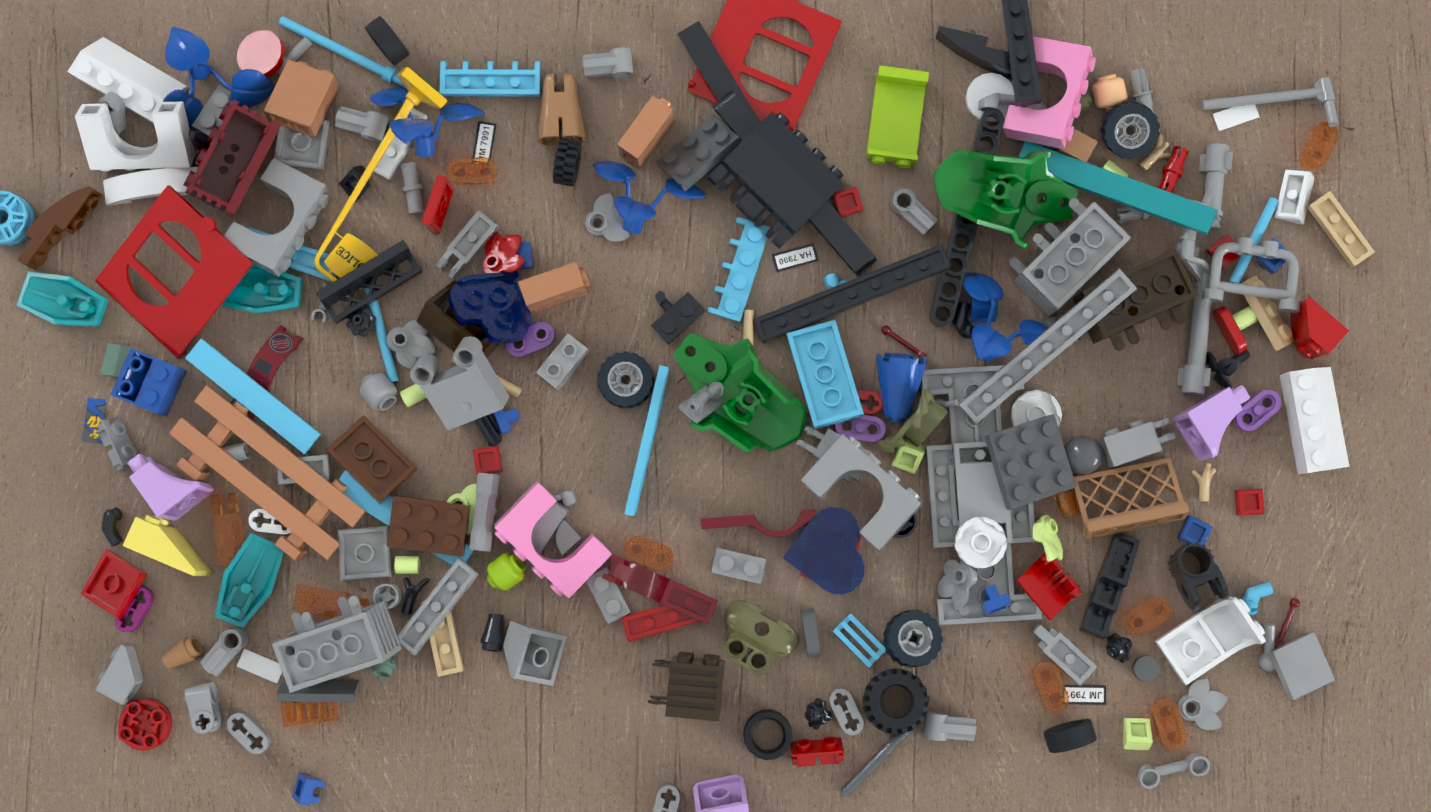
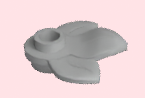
(612, 222)
(414, 343)
(957, 582)
(1205, 703)

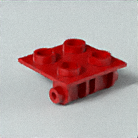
(1048, 586)

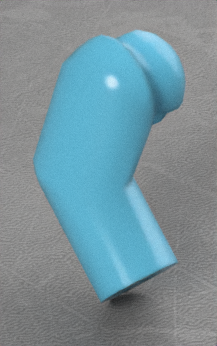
(1253, 595)

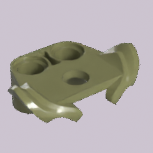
(918, 425)
(778, 642)

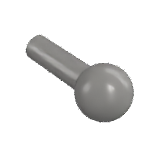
(296, 52)
(1265, 660)

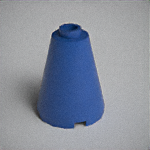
(899, 383)

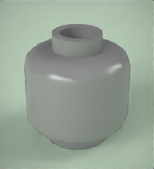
(378, 391)

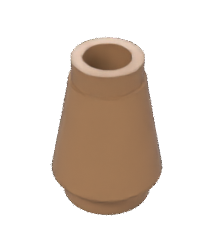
(183, 652)

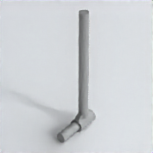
(1321, 91)

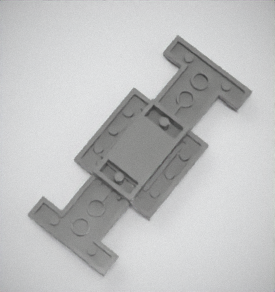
(976, 496)

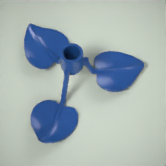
(190, 52)
(420, 129)
(636, 212)
(985, 340)

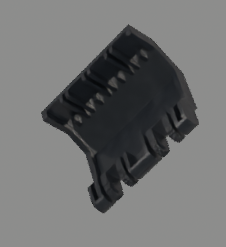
(779, 175)

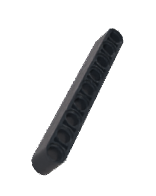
(826, 218)
(967, 231)

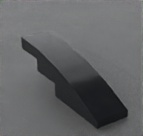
(974, 49)
(1109, 585)

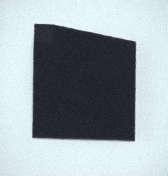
(351, 179)

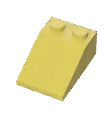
(165, 544)

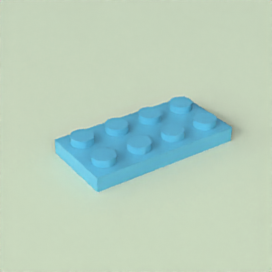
(824, 374)

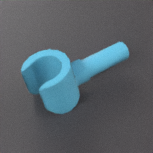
(832, 280)

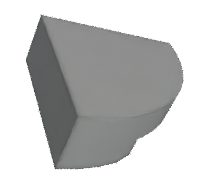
(566, 537)

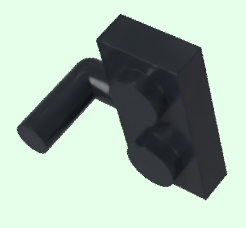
(676, 316)

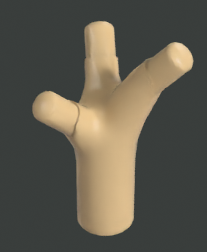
(1156, 154)
(1204, 481)

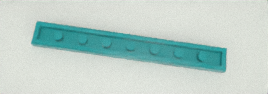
(1127, 191)

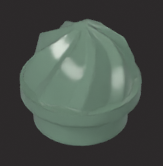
(384, 669)

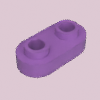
(531, 342)
(1256, 411)
(860, 426)

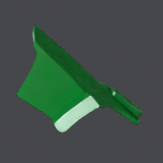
(1003, 190)
(756, 404)

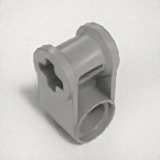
(203, 704)

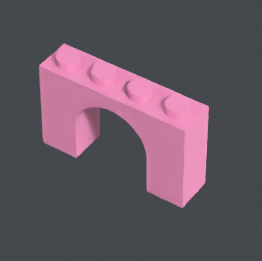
(1053, 125)
(565, 573)

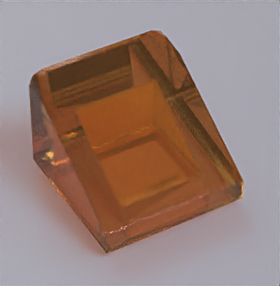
(1067, 503)

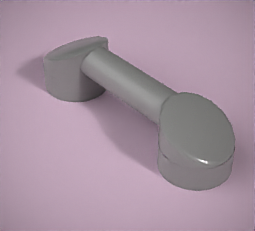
(995, 99)
(1194, 762)

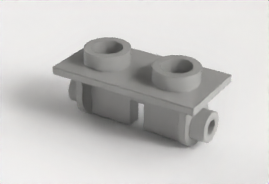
(703, 402)
(114, 433)

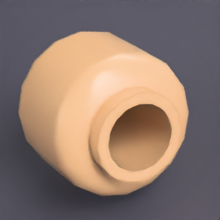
(1109, 91)

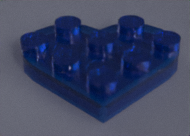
(494, 303)
(828, 551)

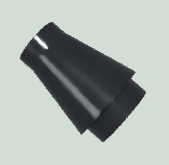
(493, 634)

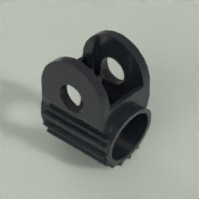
(1187, 582)

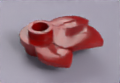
(504, 252)

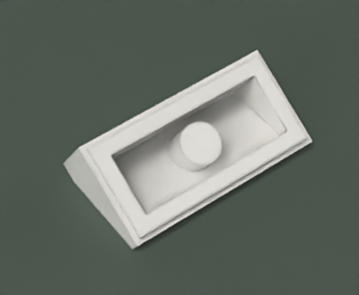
(1294, 196)

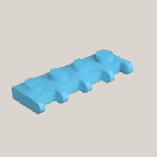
(490, 81)
(741, 271)

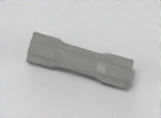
(484, 511)

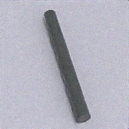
(873, 763)

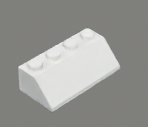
(115, 70)
(1314, 420)

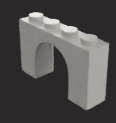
(275, 251)
(847, 458)

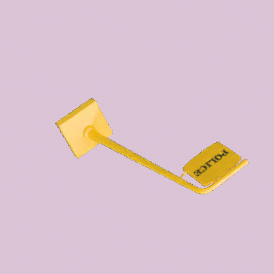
(350, 250)

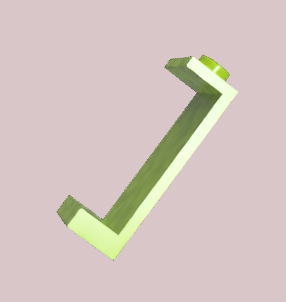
(896, 116)

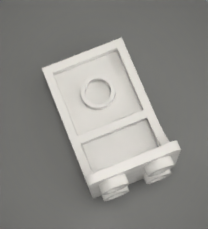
(1209, 638)

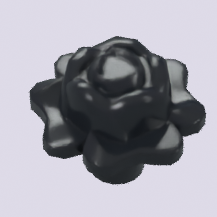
(361, 322)
(1119, 647)
(817, 713)

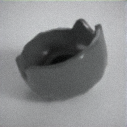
(1084, 455)

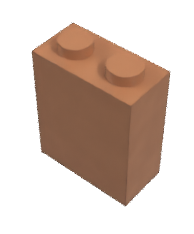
(301, 97)
(646, 132)
(554, 287)

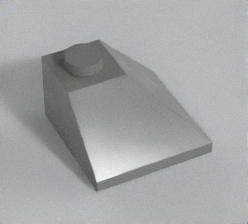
(533, 653)

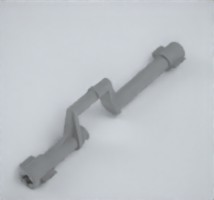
(1195, 375)

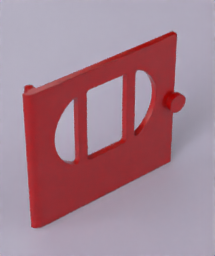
(735, 34)
(202, 295)

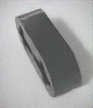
(810, 632)

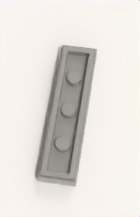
(437, 606)

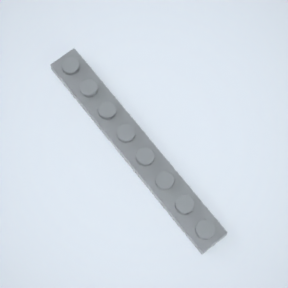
(1048, 345)

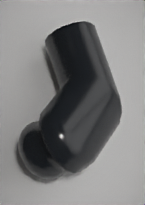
(961, 322)
(109, 526)

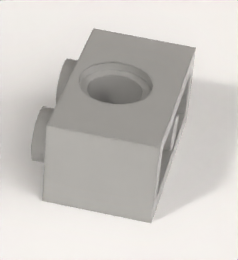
(563, 362)

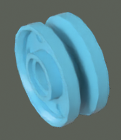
(20, 218)

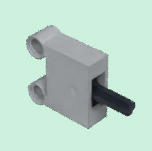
(463, 391)

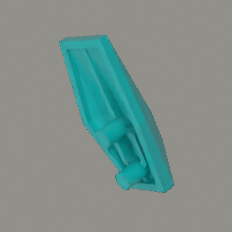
(265, 292)
(61, 300)
(248, 580)

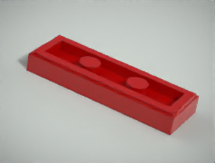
(654, 622)

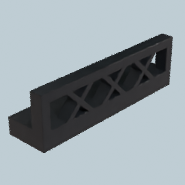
(364, 274)

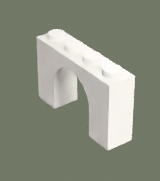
(108, 151)

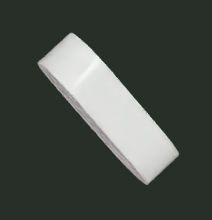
(269, 528)

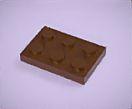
(371, 459)
(428, 525)

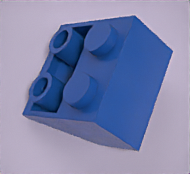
(148, 382)

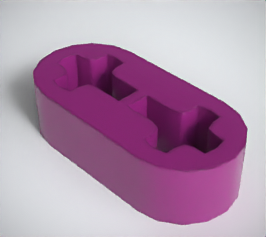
(139, 612)

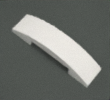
(145, 184)

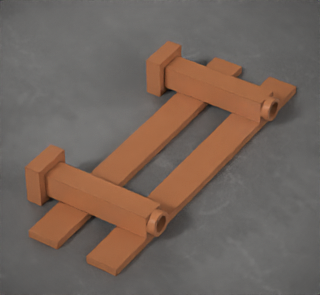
(208, 451)

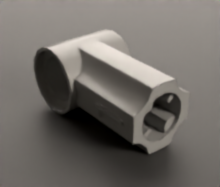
(615, 63)
(368, 125)
(915, 213)
(224, 651)
(942, 727)

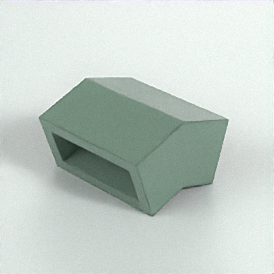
(114, 359)

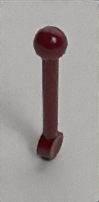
(886, 330)
(1294, 603)

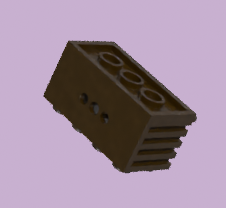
(1160, 287)
(692, 686)

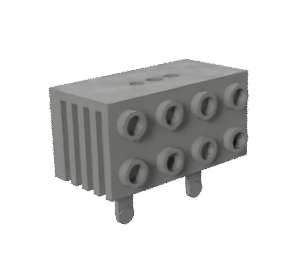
(1070, 258)
(337, 645)

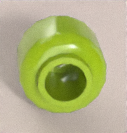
(505, 571)

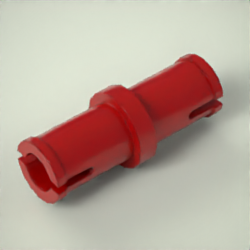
(1173, 169)

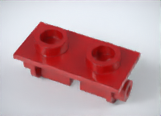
(828, 749)

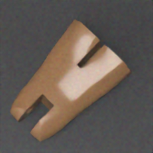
(560, 112)

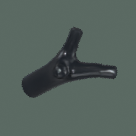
(411, 594)

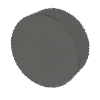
(1146, 668)

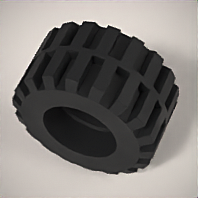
(917, 693)

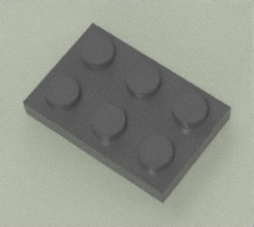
(699, 152)

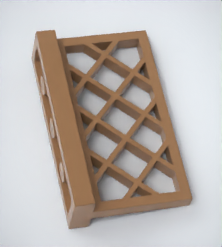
(1135, 518)

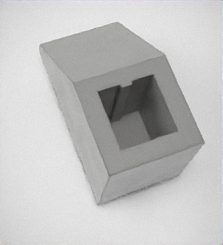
(122, 676)

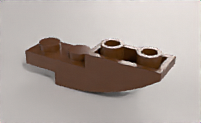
(64, 215)

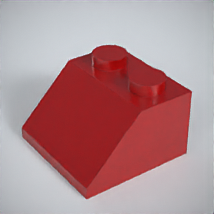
(1315, 330)

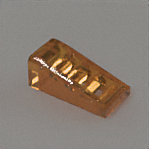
(287, 714)

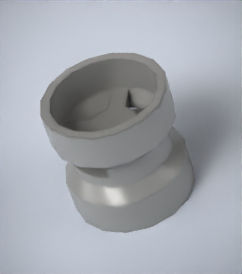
(384, 593)

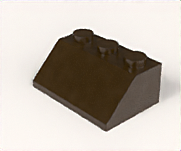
(442, 323)

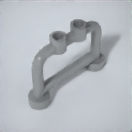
(1269, 251)

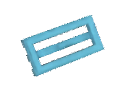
(875, 656)

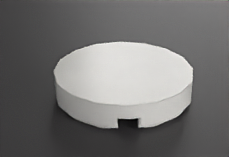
(984, 86)
(1034, 405)
(980, 542)

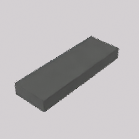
(322, 692)

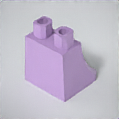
(1208, 419)
(164, 490)
(721, 795)

